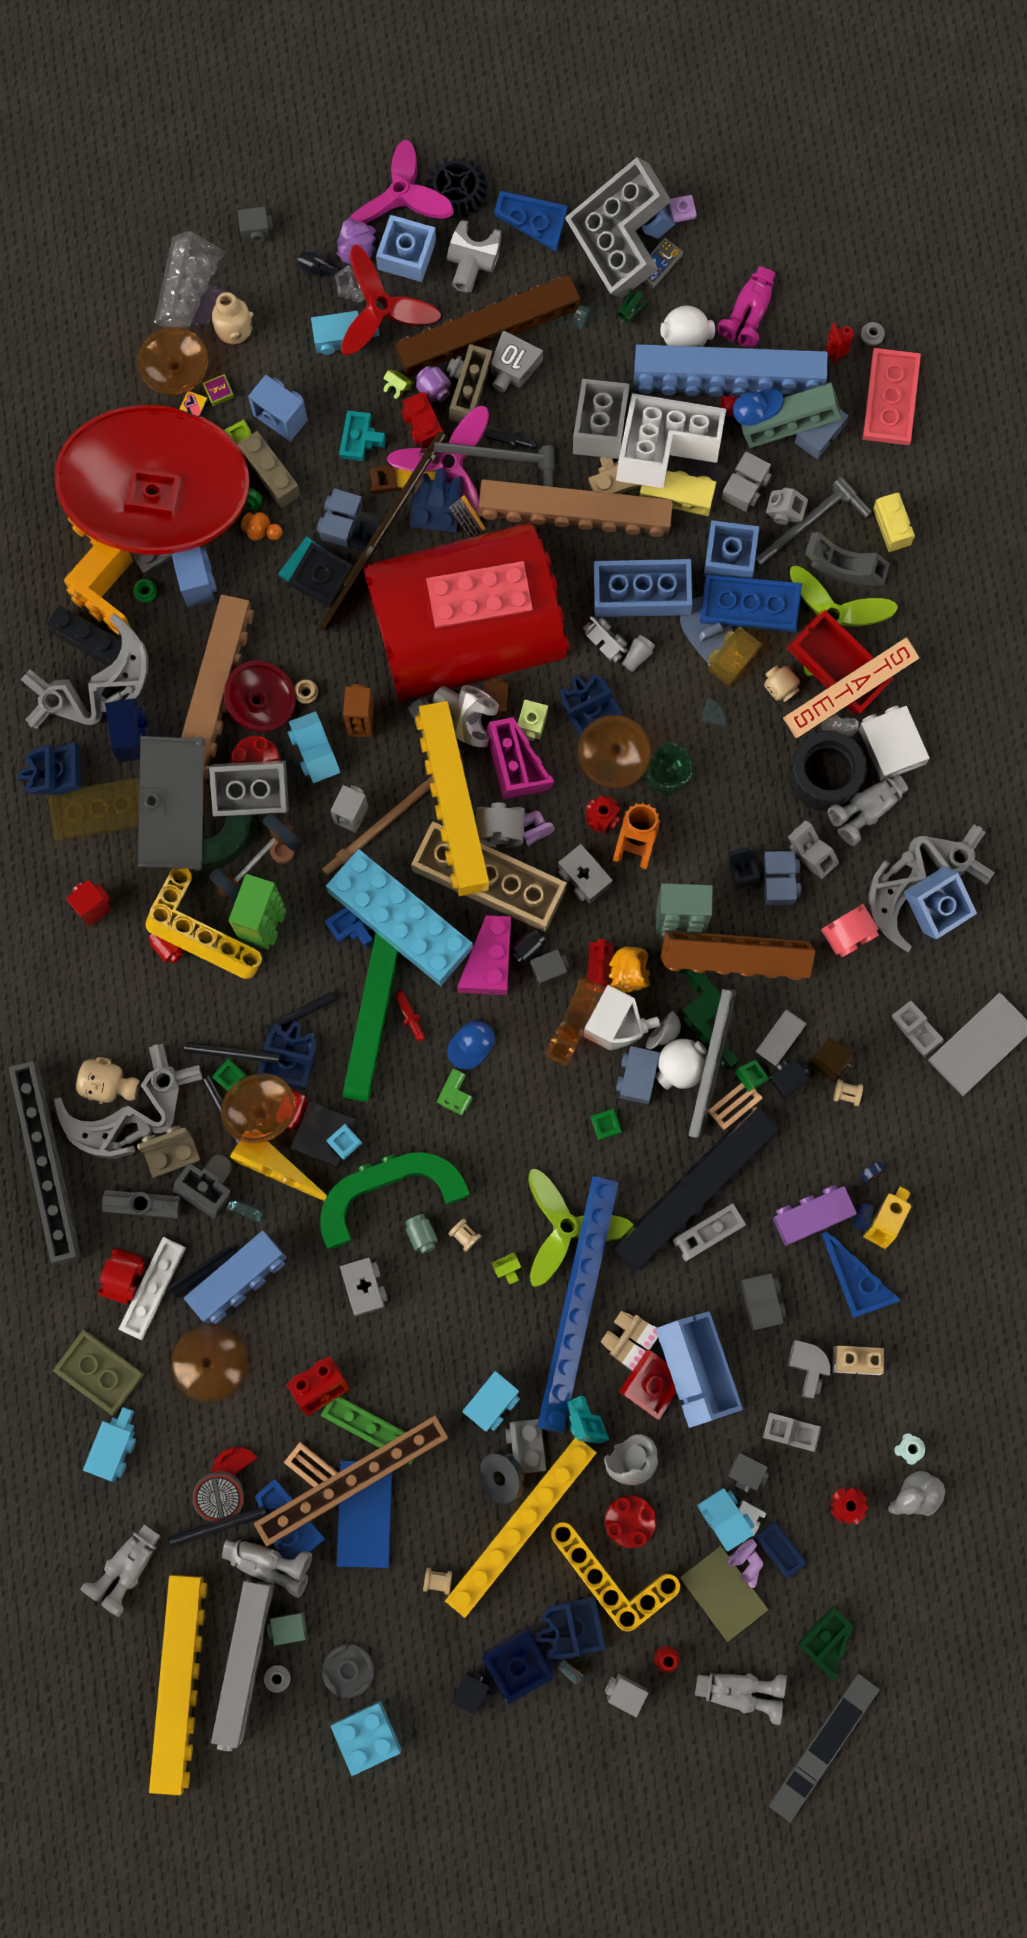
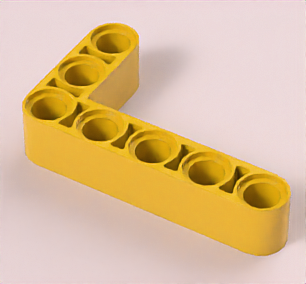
(196, 930)
(606, 1583)

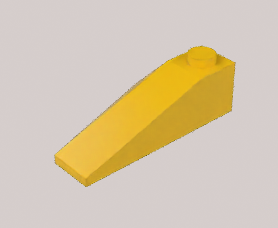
(270, 1162)

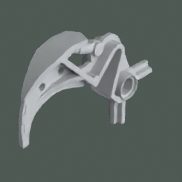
(70, 704)
(942, 855)
(162, 1098)

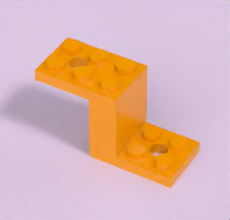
(95, 576)

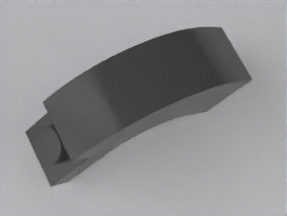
(849, 566)

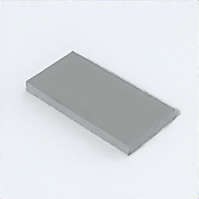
(980, 1044)

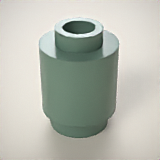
(421, 1234)

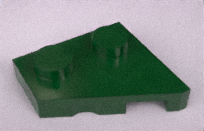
(827, 1641)

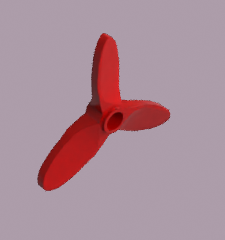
(399, 309)

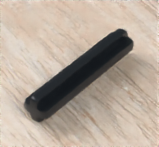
(201, 1272)

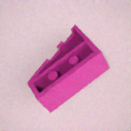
(515, 762)
(489, 960)

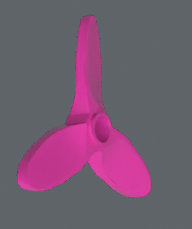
(404, 192)
(467, 433)

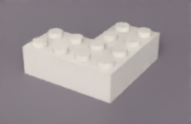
(662, 429)

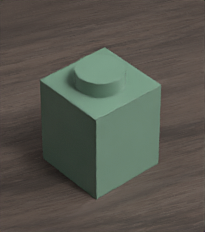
(287, 1629)

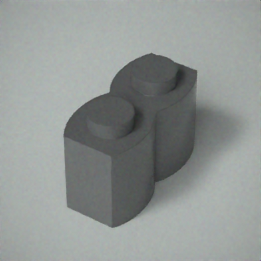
(762, 1301)

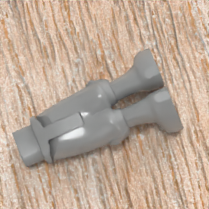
(872, 804)
(265, 1562)
(126, 1564)
(737, 1690)

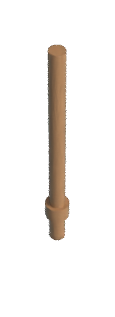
(344, 855)

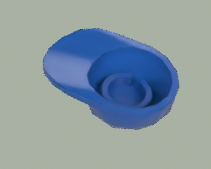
(757, 407)
(471, 1045)

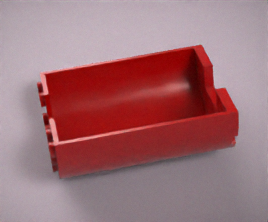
(470, 652)

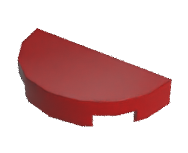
(233, 1460)

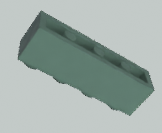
(798, 414)

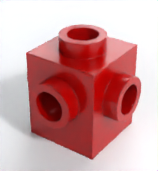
(603, 822)
(839, 1502)

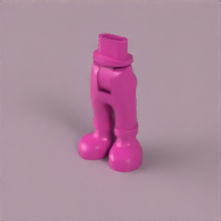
(753, 296)

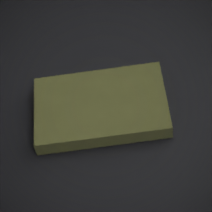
(98, 1372)
(723, 1594)

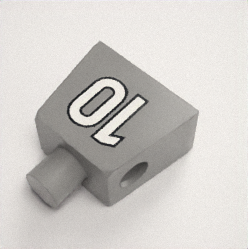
(514, 362)

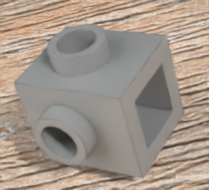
(786, 506)

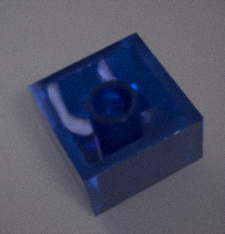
(126, 727)
(518, 1665)

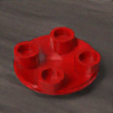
(255, 750)
(630, 1521)

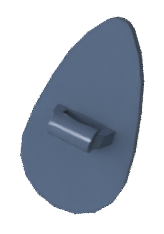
(701, 635)

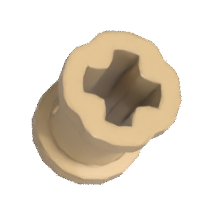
(848, 1092)
(464, 1235)
(437, 1581)

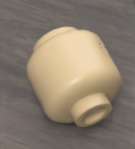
(782, 683)

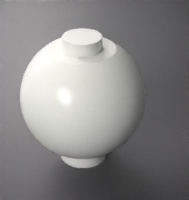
(687, 327)
(681, 1064)

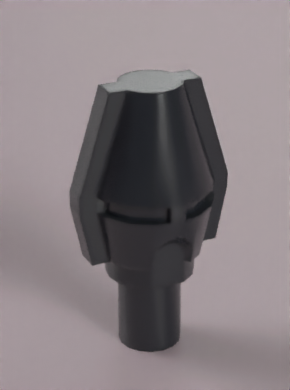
(315, 264)

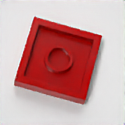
(650, 1385)

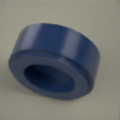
(872, 1172)

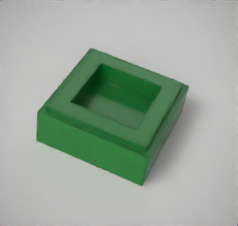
(228, 1074)
(752, 1075)
(606, 1124)

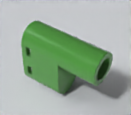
(452, 1095)

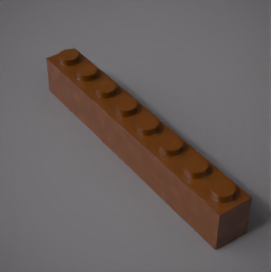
(486, 325)

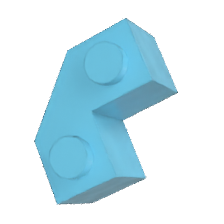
(314, 747)
(726, 1519)

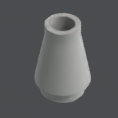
(639, 651)

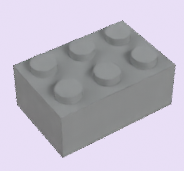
(600, 418)
(249, 788)

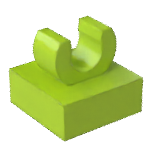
(399, 381)
(507, 1267)

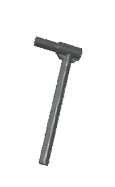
(544, 457)
(842, 491)

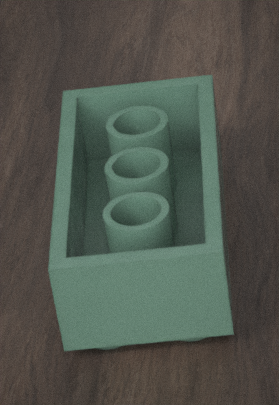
(683, 908)

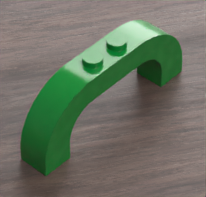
(374, 1177)

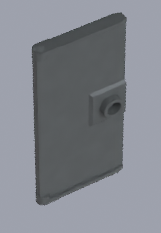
(171, 802)

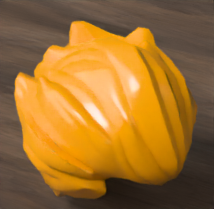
(629, 969)

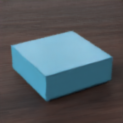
(344, 1141)

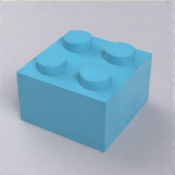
(491, 1402)
(366, 1738)

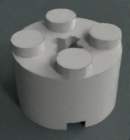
(500, 825)

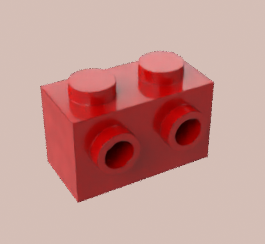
(421, 418)
(89, 901)
(318, 1386)

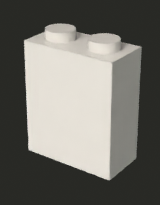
(893, 742)

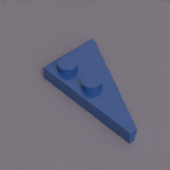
(860, 1287)

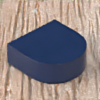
(864, 1216)

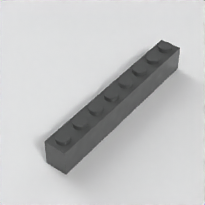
(44, 1163)

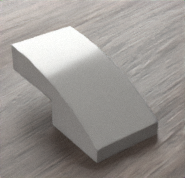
(917, 1029)
(781, 1037)
(792, 1432)

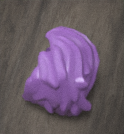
(355, 233)

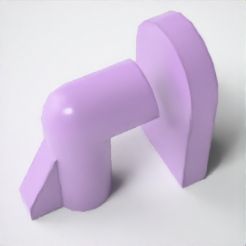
(542, 828)
(745, 1552)

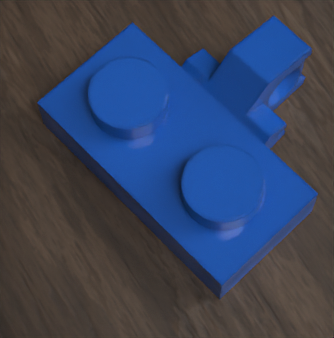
(347, 924)

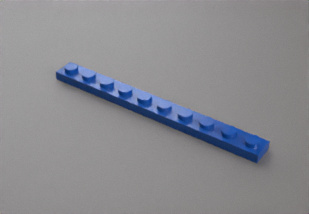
(577, 1304)

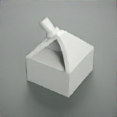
(617, 1021)

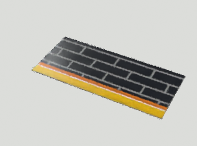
(467, 517)

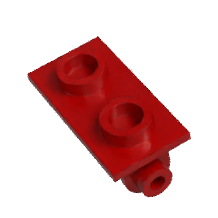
(838, 342)
(599, 959)

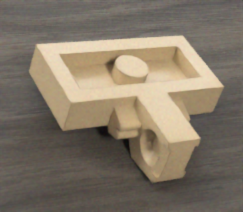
(606, 480)

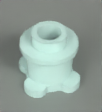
(902, 1449)

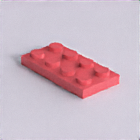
(891, 396)
(479, 594)

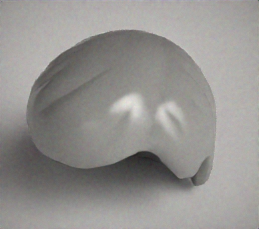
(632, 1460)

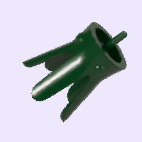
(628, 310)

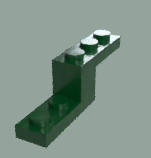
(704, 1010)

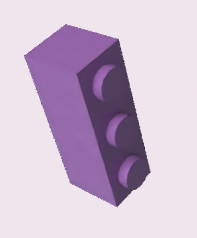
(814, 1214)

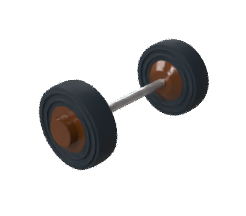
(281, 832)

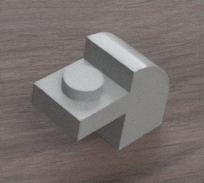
(811, 851)
(814, 1361)

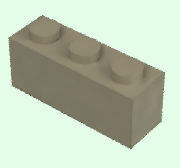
(470, 382)
(269, 469)

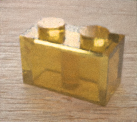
(733, 656)

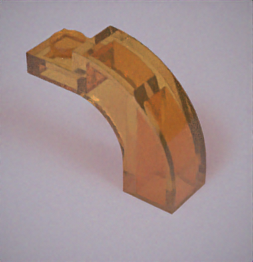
(571, 1029)

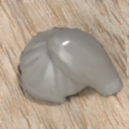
(919, 1495)

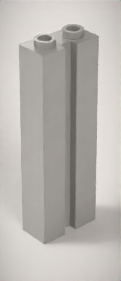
(242, 1664)

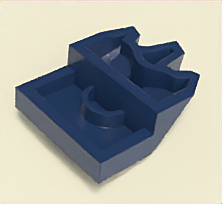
(433, 500)
(588, 702)
(52, 770)
(296, 1055)
(573, 1629)

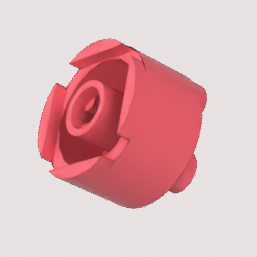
(849, 930)

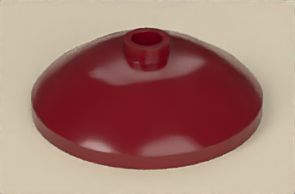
(269, 687)

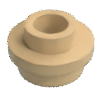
(306, 684)

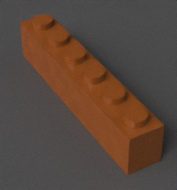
(737, 954)

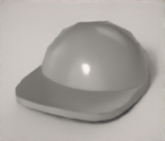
(666, 1032)

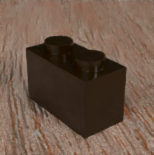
(832, 1060)

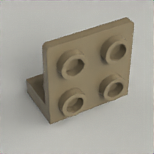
(169, 1151)

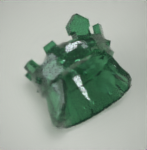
(669, 768)

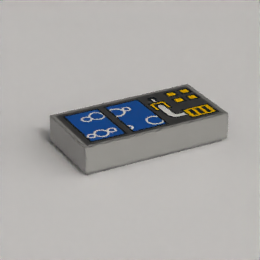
(665, 258)

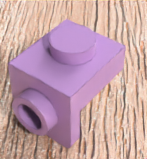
(682, 208)

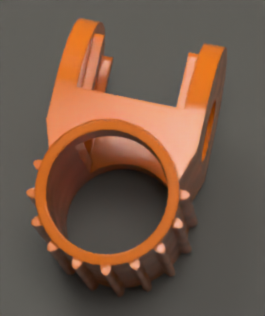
(644, 814)

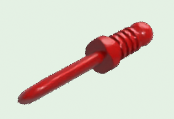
(411, 1018)

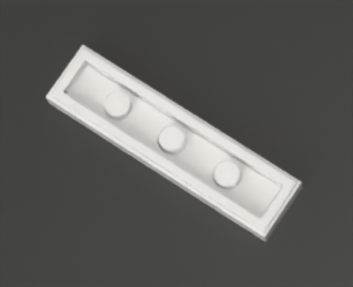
(152, 1288)

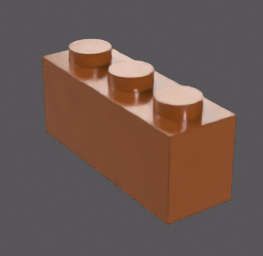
(358, 711)

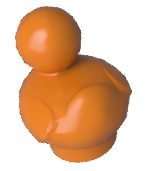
(259, 526)

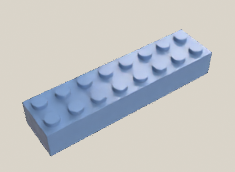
(726, 370)

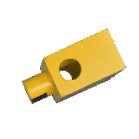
(889, 1218)

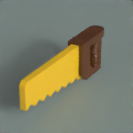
(395, 478)

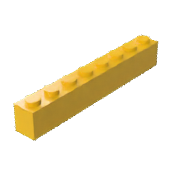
(453, 799)
(520, 1527)
(177, 1685)

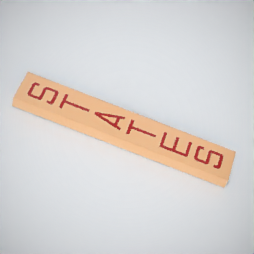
(851, 687)

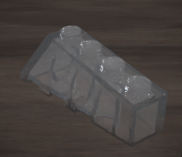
(185, 279)

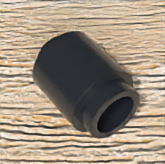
(528, 947)

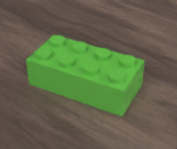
(257, 912)

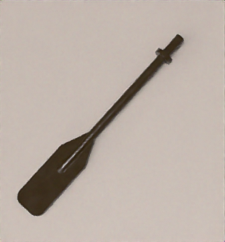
(428, 456)

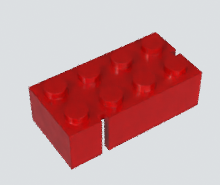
(832, 655)

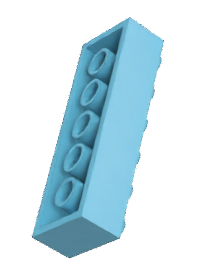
(399, 917)

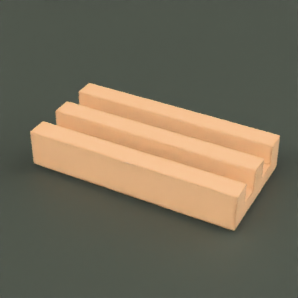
(718, 1118)
(294, 1454)

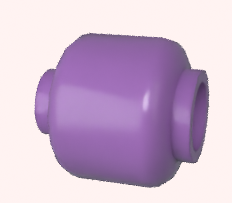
(433, 383)

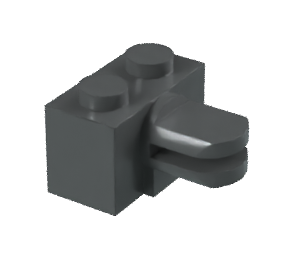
(205, 1187)

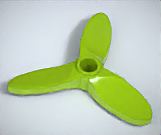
(853, 613)
(556, 1245)

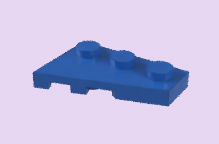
(533, 217)
(301, 1539)

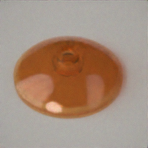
(169, 348)
(603, 762)
(251, 1099)
(226, 1368)

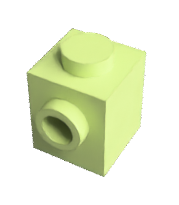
(532, 719)

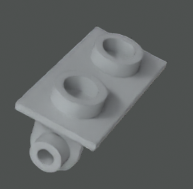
(613, 644)

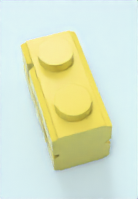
(893, 522)

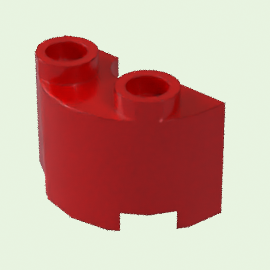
(120, 1275)

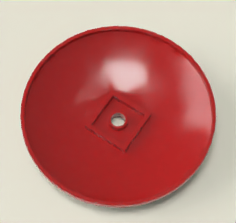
(142, 448)

